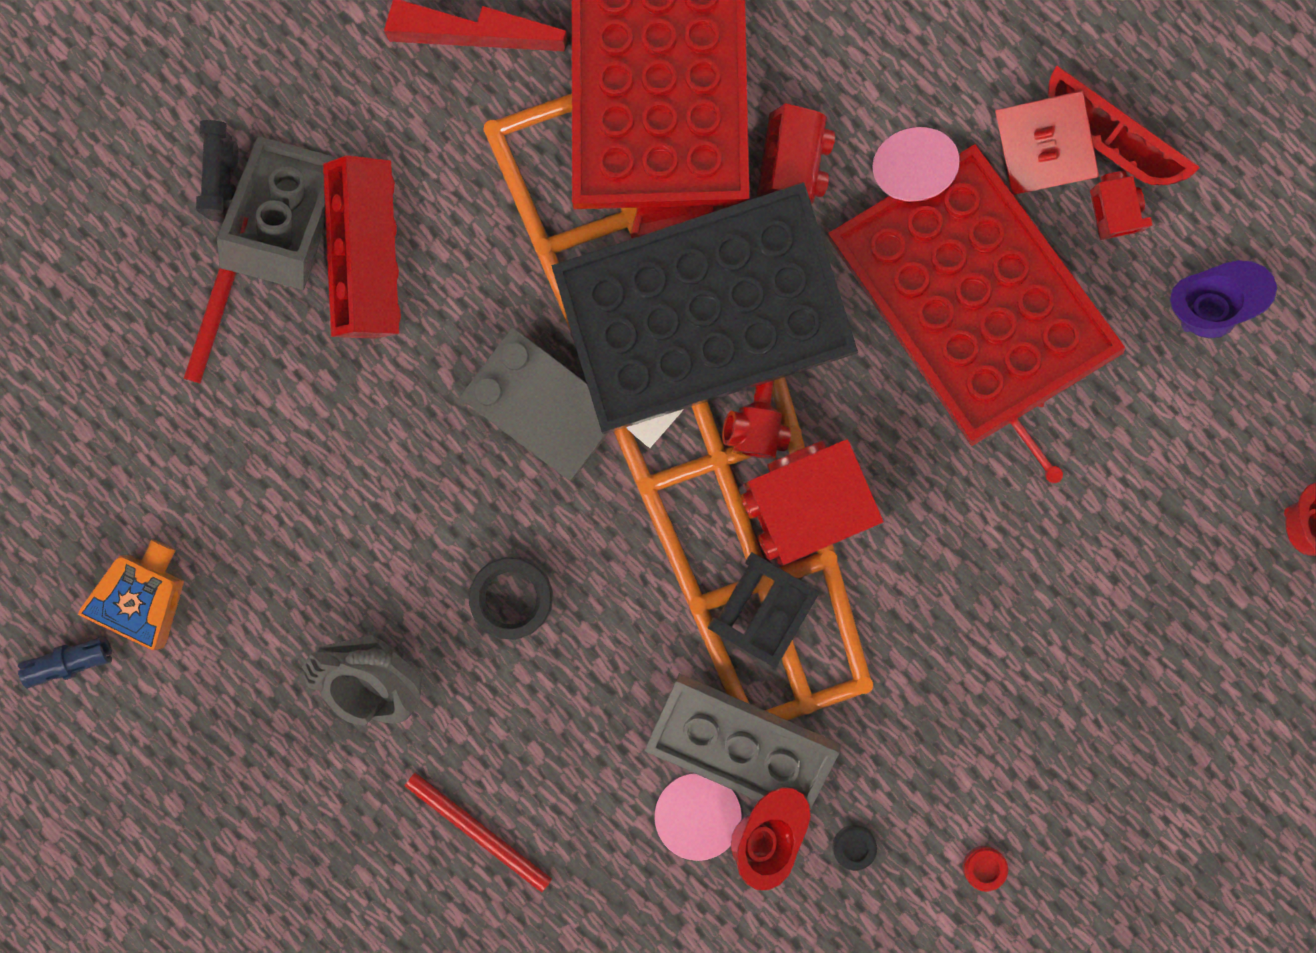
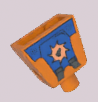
(137, 597)

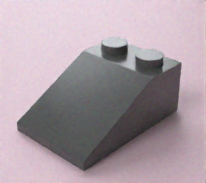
(285, 212)
(537, 404)

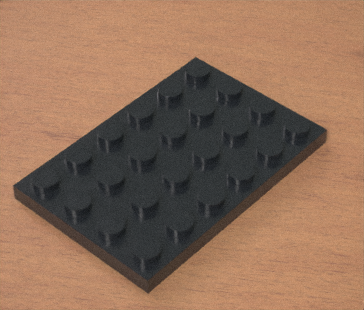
(704, 308)

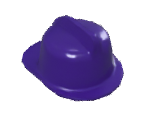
(1223, 297)

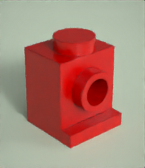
(1118, 206)

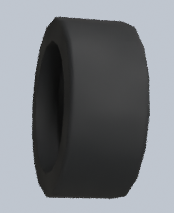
(485, 619)

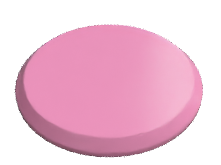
(916, 164)
(696, 817)

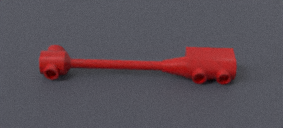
(790, 157)

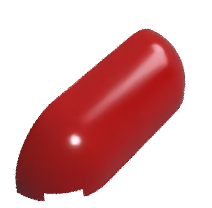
(1124, 138)

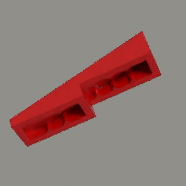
(494, 29)

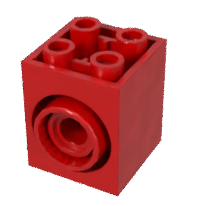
(810, 501)

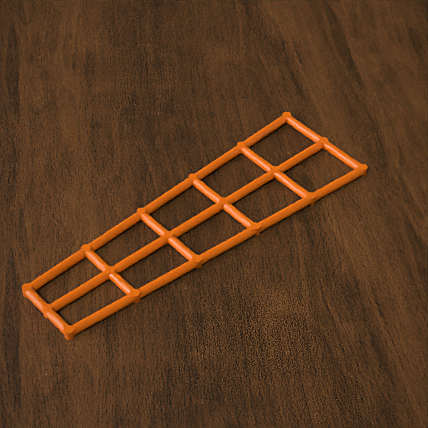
(717, 460)

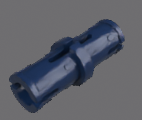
(65, 662)

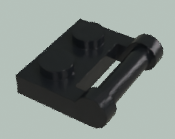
(219, 157)
(776, 617)

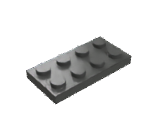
(739, 743)

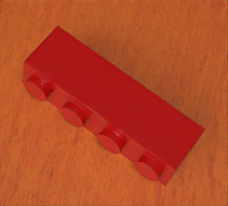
(361, 247)

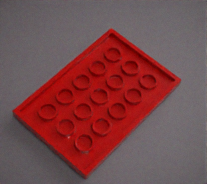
(659, 103)
(977, 298)

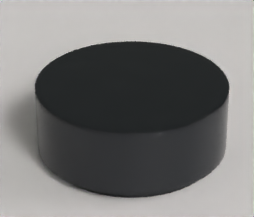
(854, 847)

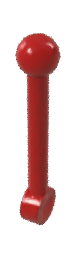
(1052, 473)

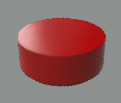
(985, 868)

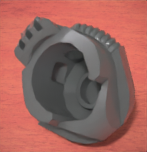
(377, 685)

